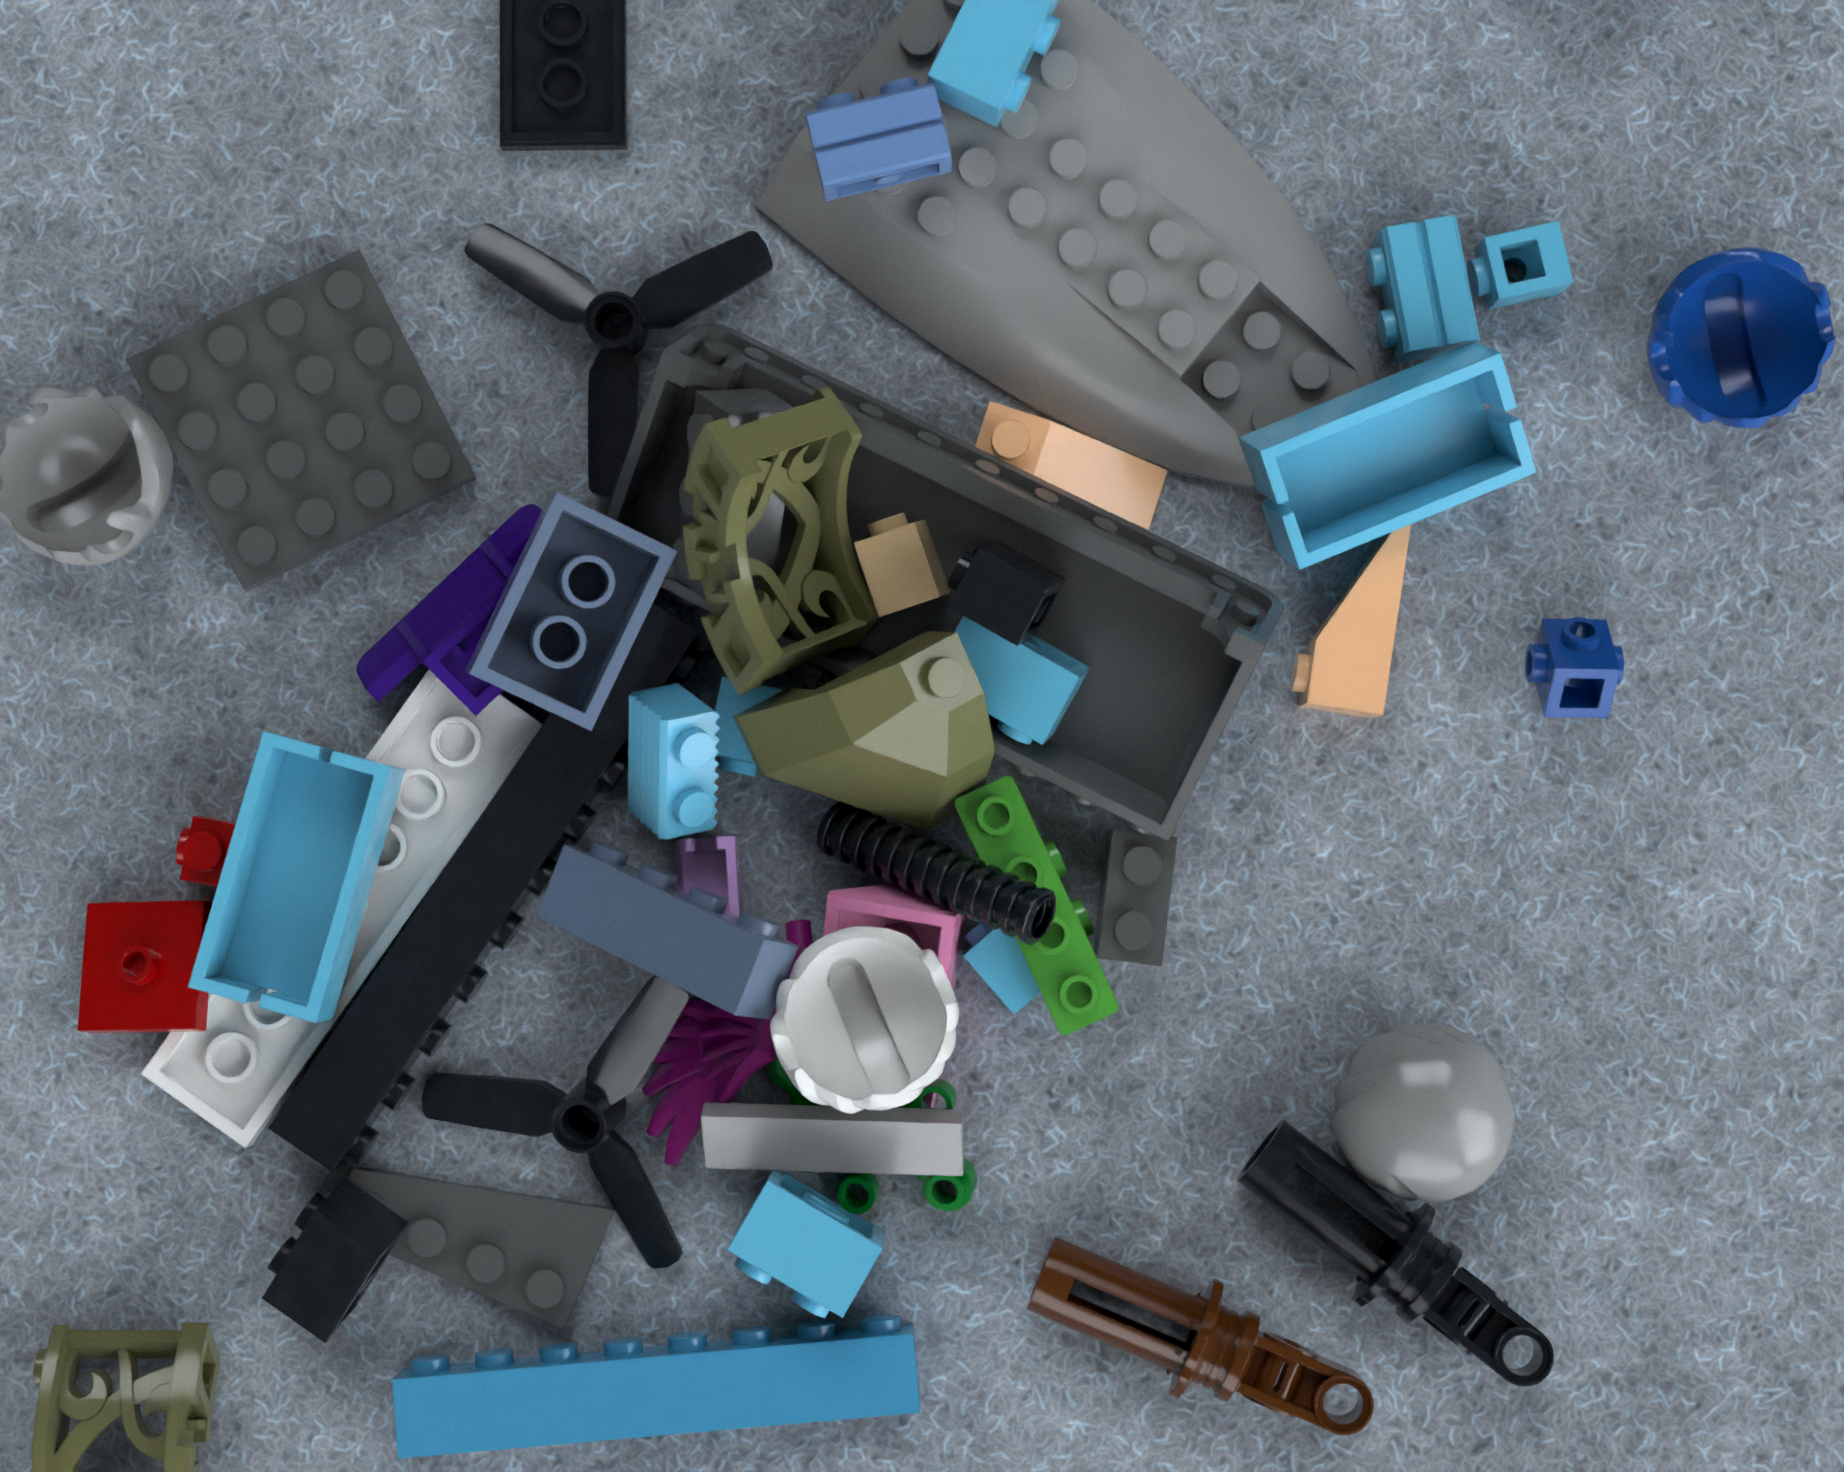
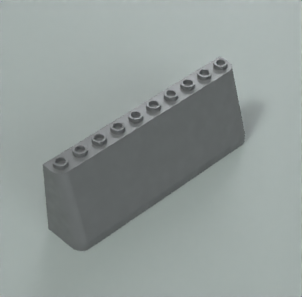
(1153, 621)

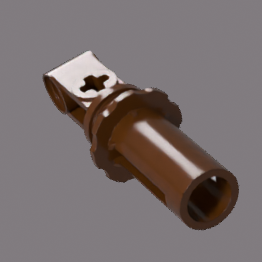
(1220, 1349)

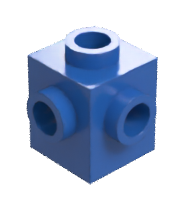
(1575, 667)

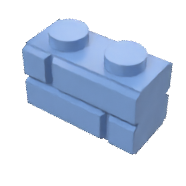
(878, 139)

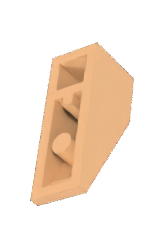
(1074, 462)
(1353, 648)

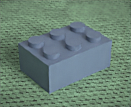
(571, 610)

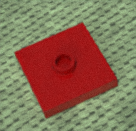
(141, 967)

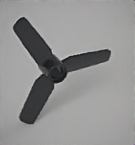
(658, 304)
(541, 1108)

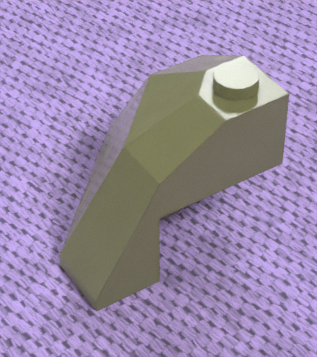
(884, 737)

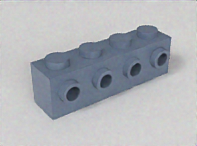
(667, 930)

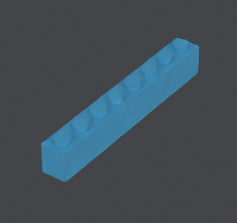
(655, 1388)

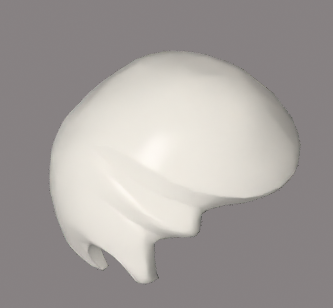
(864, 1020)

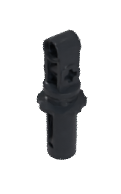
(1412, 1268)

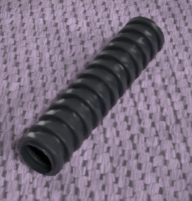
(937, 872)

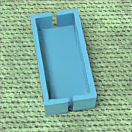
(1388, 454)
(296, 878)

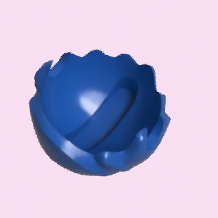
(1740, 337)

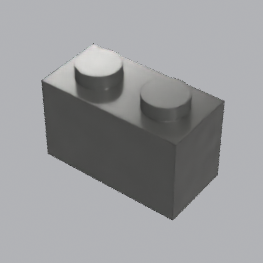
(1134, 897)

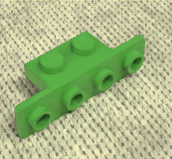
(1063, 958)

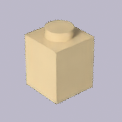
(900, 564)

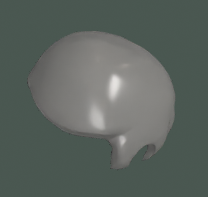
(84, 475)
(1424, 1112)

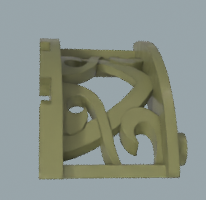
(731, 474)
(179, 1390)

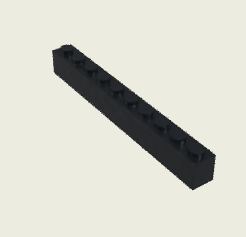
(473, 910)

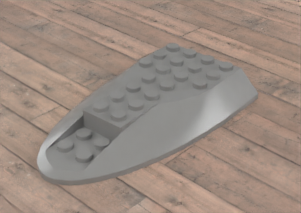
(1092, 251)

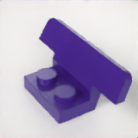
(451, 620)

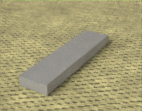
(833, 1141)

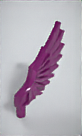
(709, 1061)

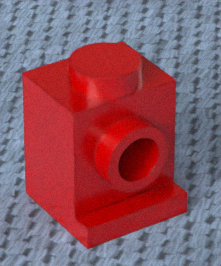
(204, 849)

